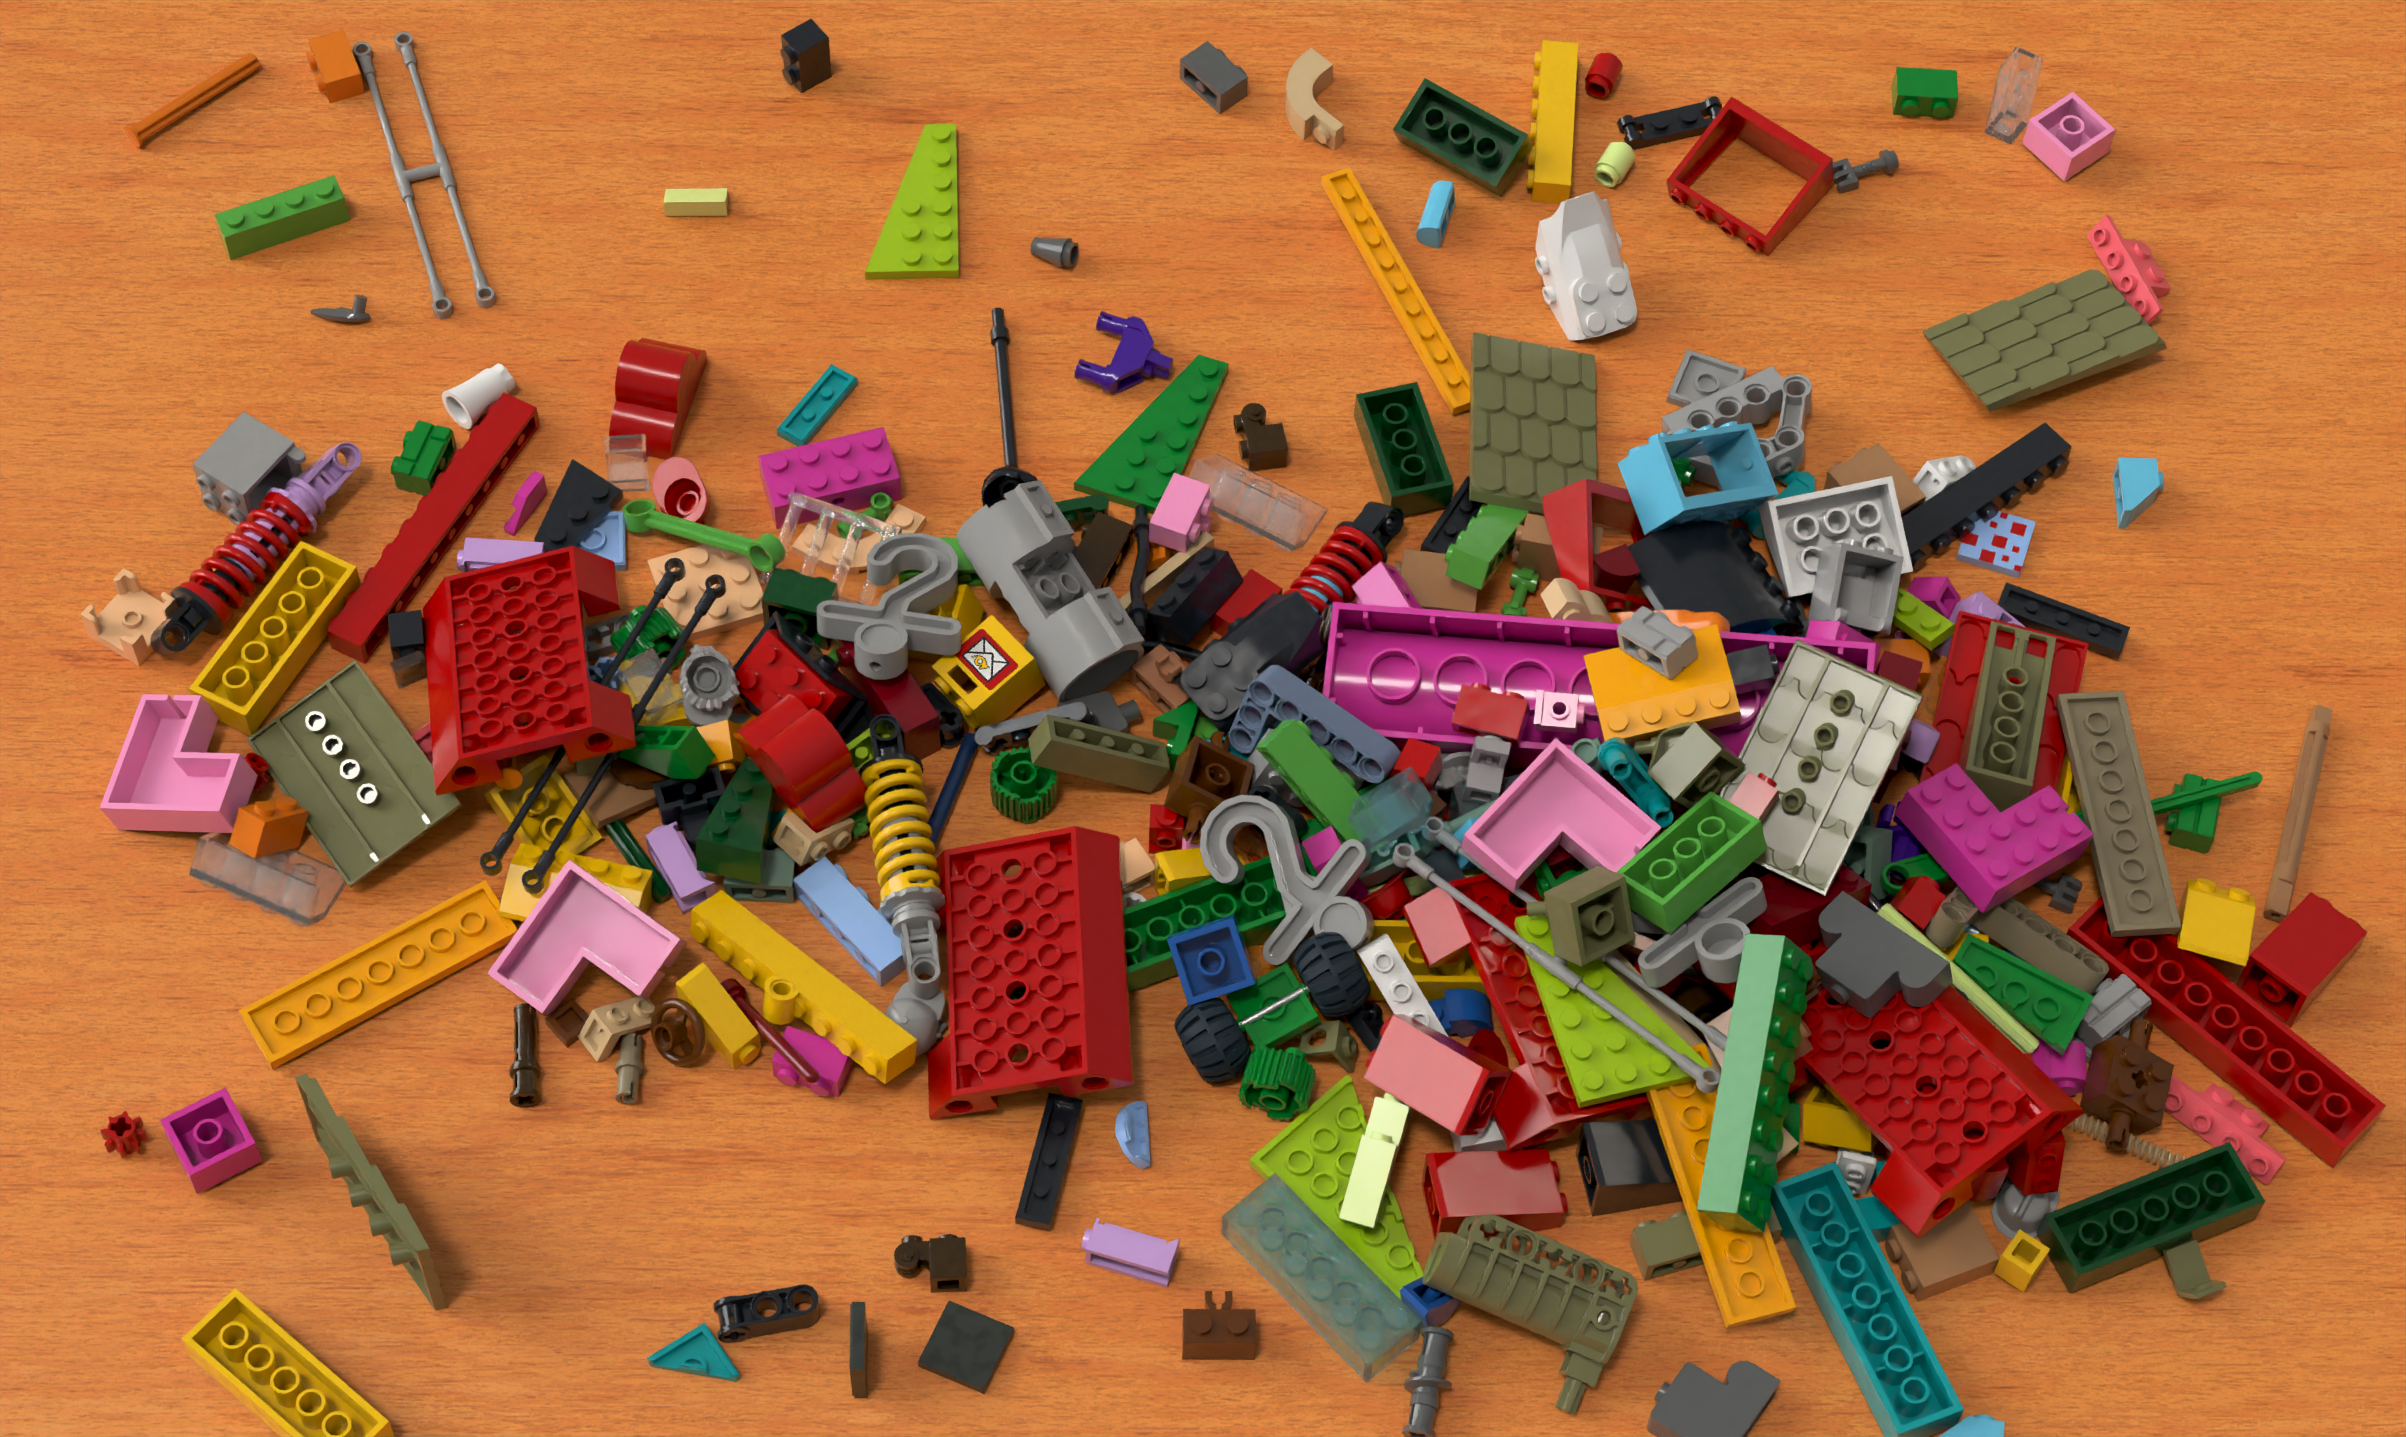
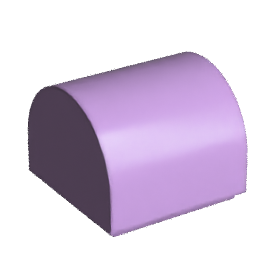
(1922, 740)

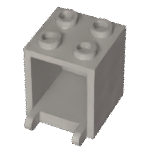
(245, 466)
(1857, 602)

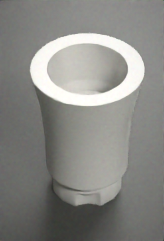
(473, 397)

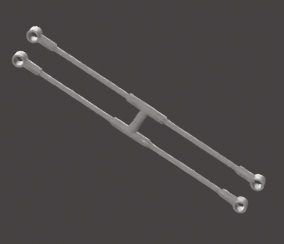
(404, 177)
(1556, 964)

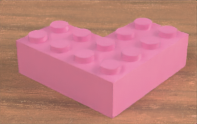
(168, 777)
(1555, 805)
(581, 924)

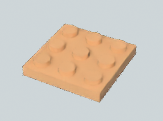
(736, 608)

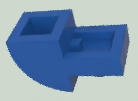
(1463, 1012)

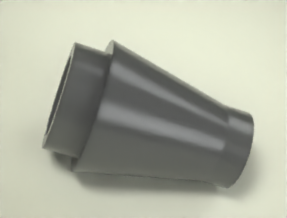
(1058, 251)

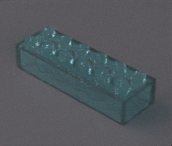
(1321, 1277)

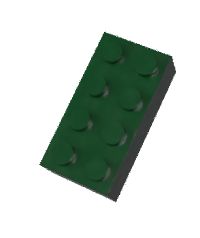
(1463, 137)
(1403, 449)

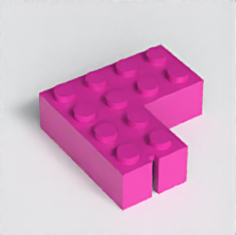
(1987, 849)

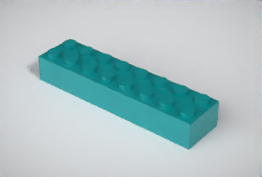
(1864, 1305)

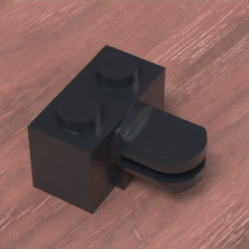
(689, 801)

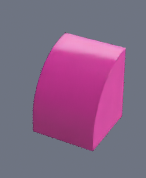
(1936, 593)

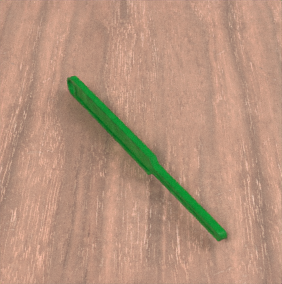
(1928, 866)

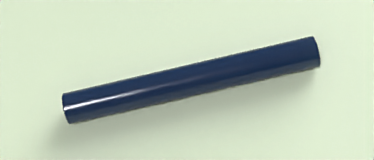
(952, 786)

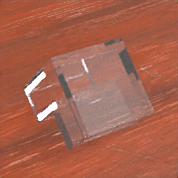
(628, 462)

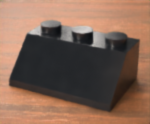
(1193, 597)

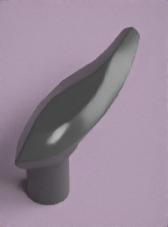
(356, 314)

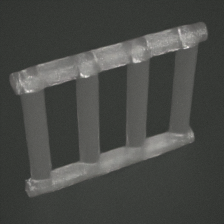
(828, 512)

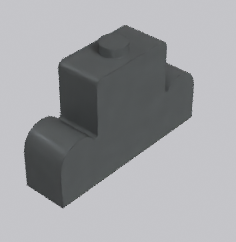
(1875, 960)
(1707, 1408)

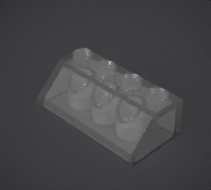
(1258, 503)
(279, 882)

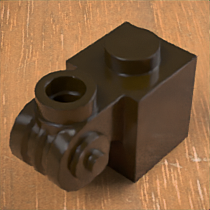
(1262, 444)
(940, 1256)

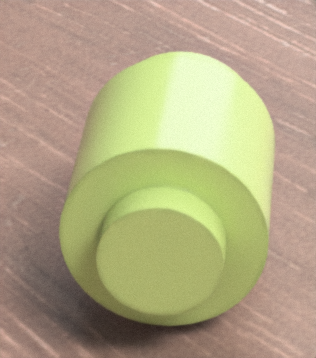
(1614, 164)

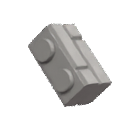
(1657, 642)
(2112, 1010)

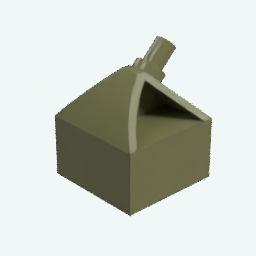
(1689, 762)
(1587, 915)

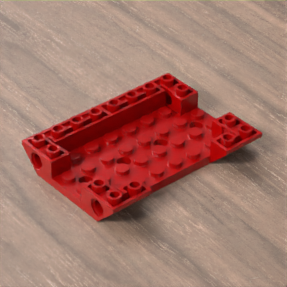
(477, 661)
(1065, 957)
(1979, 1085)
(1538, 1095)

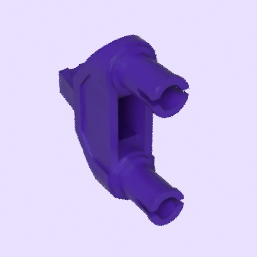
(1132, 359)

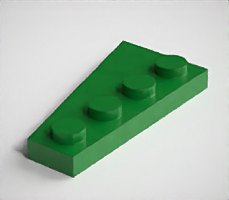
(2028, 993)

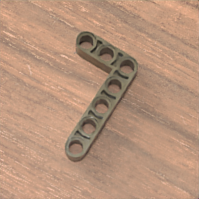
(2022, 934)

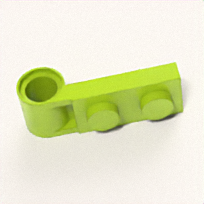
(1921, 620)

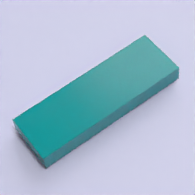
(817, 406)

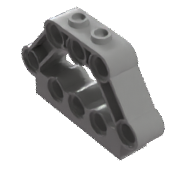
(1752, 402)

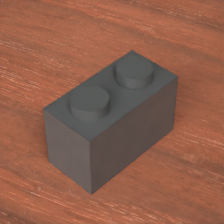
(1213, 77)

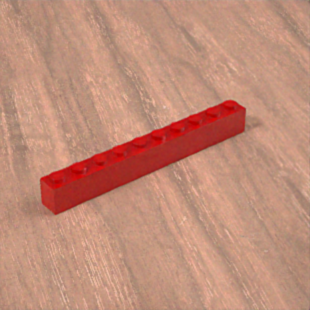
(433, 527)

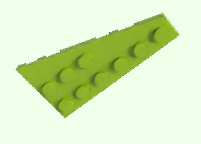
(923, 221)

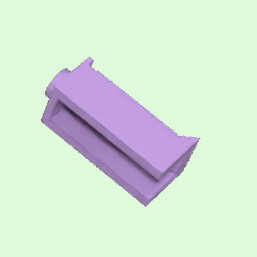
(489, 552)
(678, 867)
(1130, 1253)

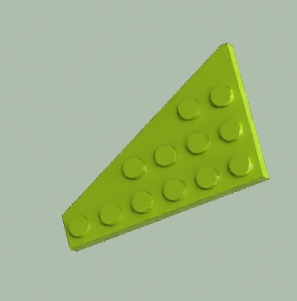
(1597, 1049)
(1316, 1162)

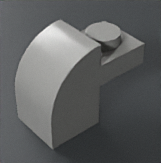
(1485, 769)

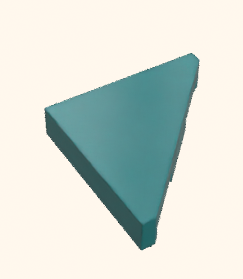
(697, 1355)

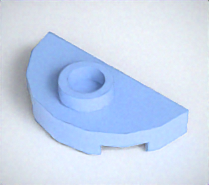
(1133, 1133)

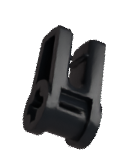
(949, 717)

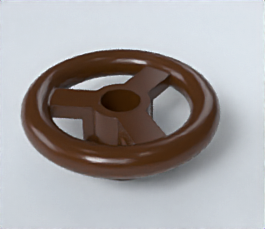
(674, 1032)

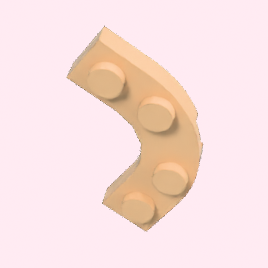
(901, 517)

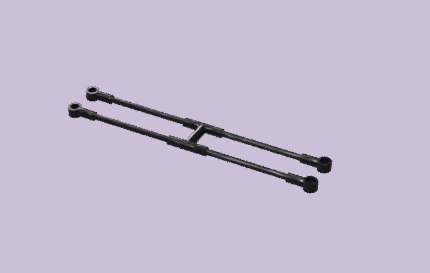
(639, 710)

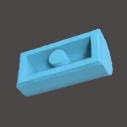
(1436, 214)

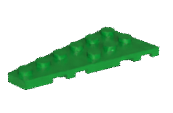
(1158, 441)

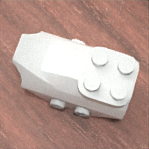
(1584, 269)

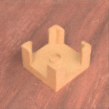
(128, 619)

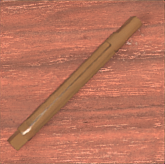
(2298, 814)

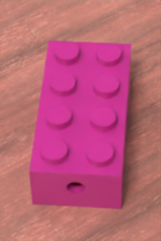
(836, 471)

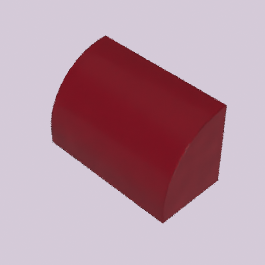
(1615, 569)

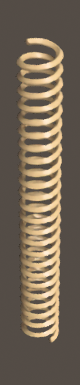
(2137, 1147)

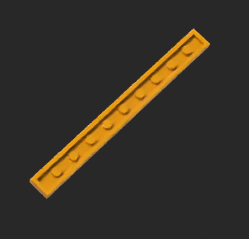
(1399, 288)

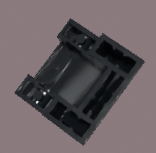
(1713, 570)

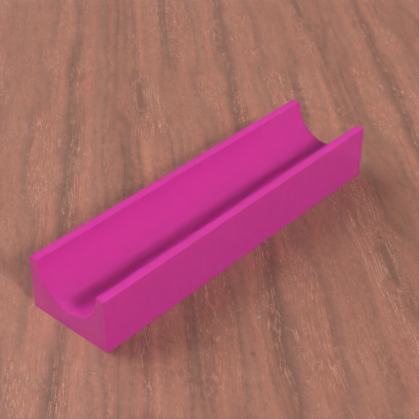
(1408, 664)

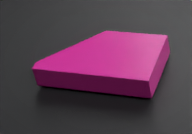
(526, 501)

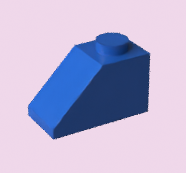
(1428, 1304)

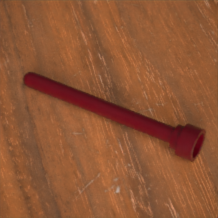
(738, 994)

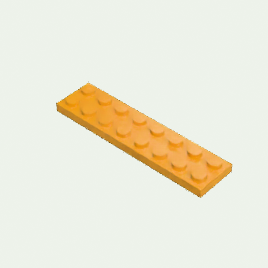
(377, 974)
(1738, 1262)

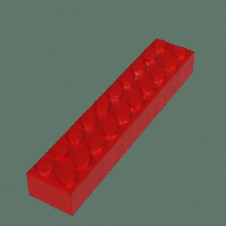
(2237, 1038)

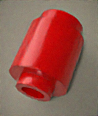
(1603, 75)

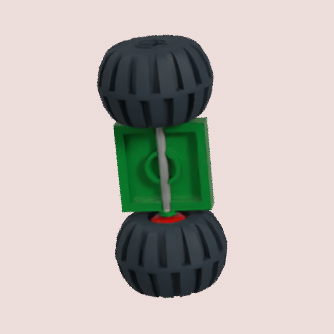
(1273, 1007)

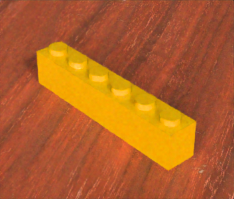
(1554, 121)

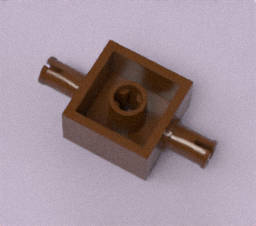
(1204, 779)
(2127, 1084)

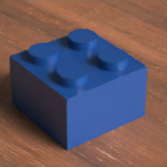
(1211, 959)

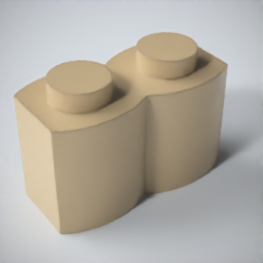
(1569, 603)

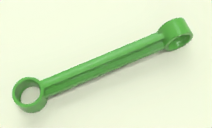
(642, 516)

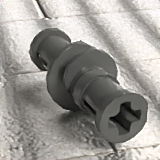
(1427, 1381)

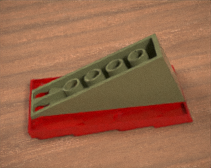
(2001, 707)

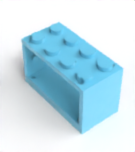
(1736, 461)

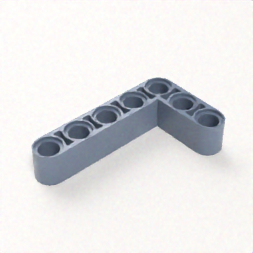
(1286, 697)

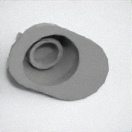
(2019, 1211)

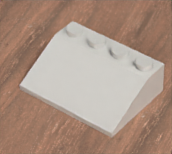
(1813, 521)

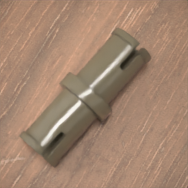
(629, 1068)

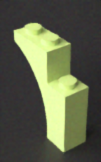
(1375, 1161)

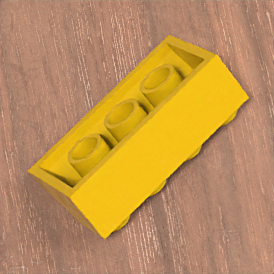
(517, 904)

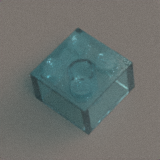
(1390, 811)

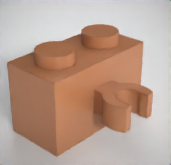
(1155, 678)

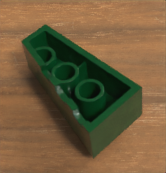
(739, 827)

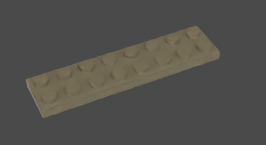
(2118, 813)

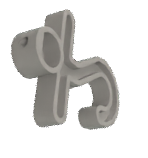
(899, 621)
(1309, 901)
(1709, 935)

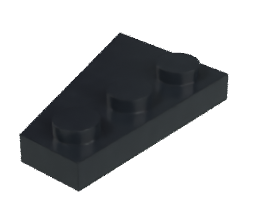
(577, 507)

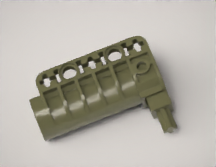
(1536, 1294)

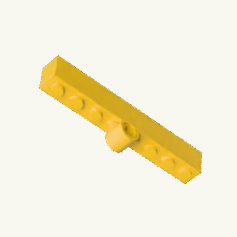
(802, 988)

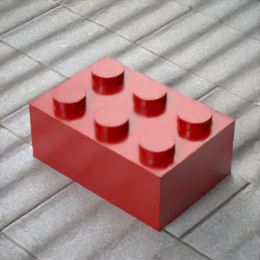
(777, 670)

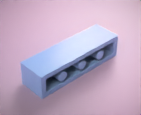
(851, 919)

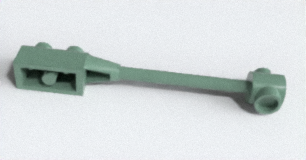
(1381, 865)

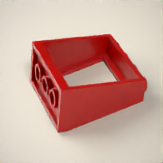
(1770, 139)
(1569, 522)

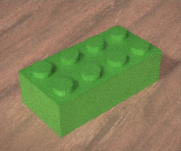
(1692, 861)

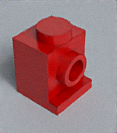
(1164, 829)

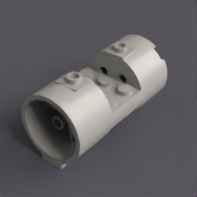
(1026, 556)

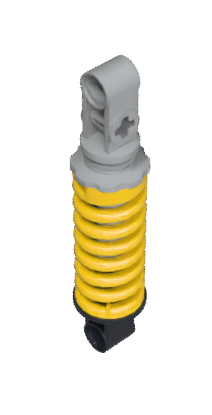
(904, 852)

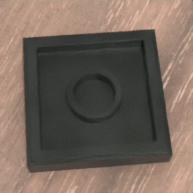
(966, 1347)
(858, 1349)

